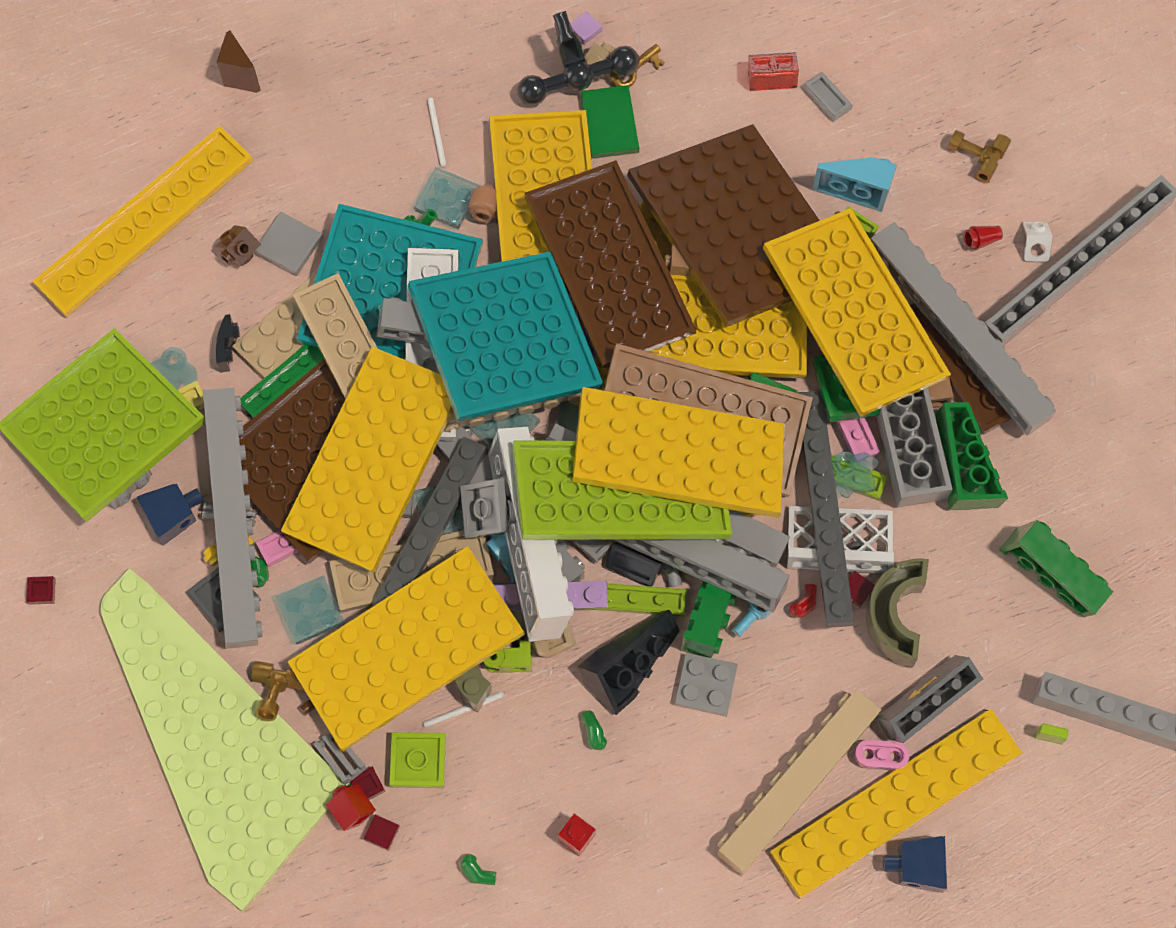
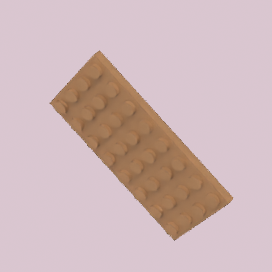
(682, 383)

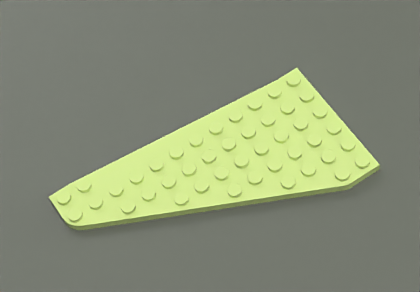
(238, 780)

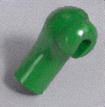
(427, 219)
(262, 571)
(594, 731)
(474, 873)

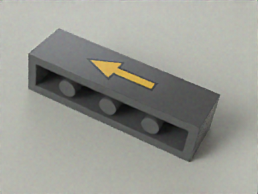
(929, 698)

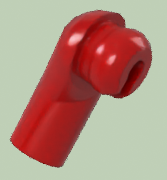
(806, 604)

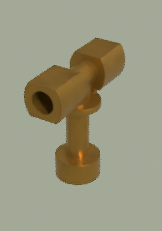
(988, 155)
(276, 682)

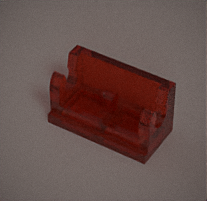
(773, 71)

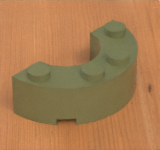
(881, 612)
(473, 685)

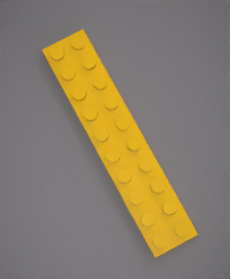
(143, 221)
(895, 803)

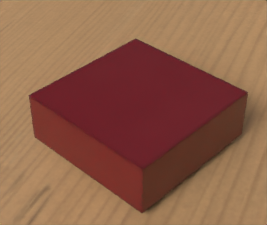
(859, 588)
(40, 590)
(369, 783)
(381, 832)

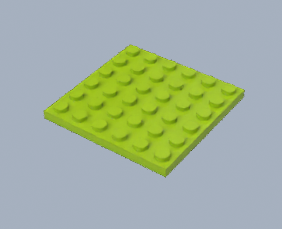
(101, 424)

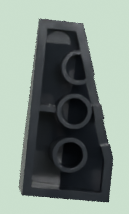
(621, 666)

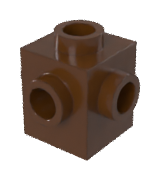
(237, 245)

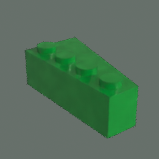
(967, 459)
(1057, 567)
(707, 621)

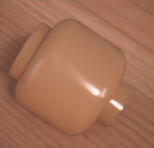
(483, 204)

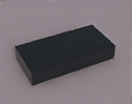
(633, 564)

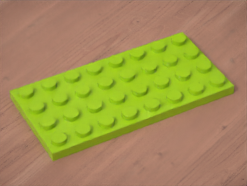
(567, 510)

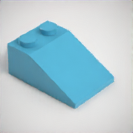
(856, 181)

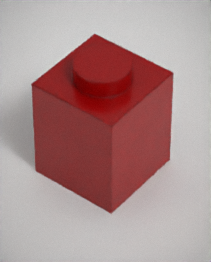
(350, 806)
(576, 834)

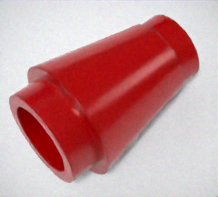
(981, 236)

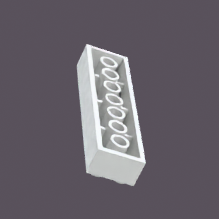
(534, 562)

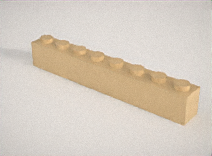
(798, 783)

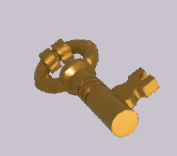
(651, 54)

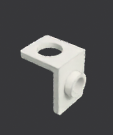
(1037, 234)

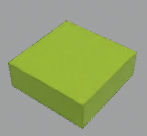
(1052, 734)

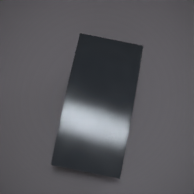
(225, 340)

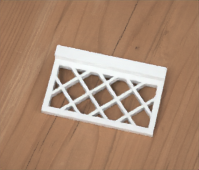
(858, 560)

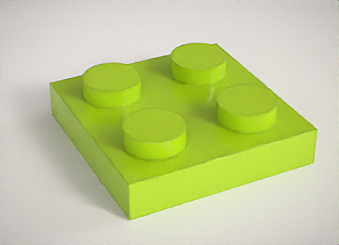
(417, 760)

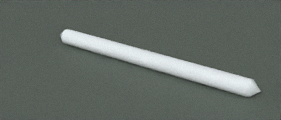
(436, 132)
(458, 711)

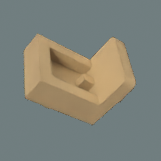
(598, 52)
(553, 647)

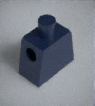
(169, 510)
(920, 864)

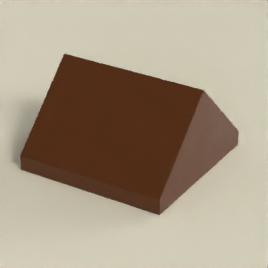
(236, 67)

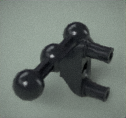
(577, 73)

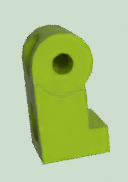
(511, 659)

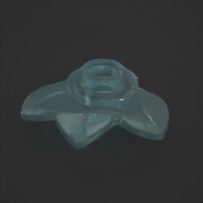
(177, 373)
(857, 475)

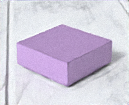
(586, 27)

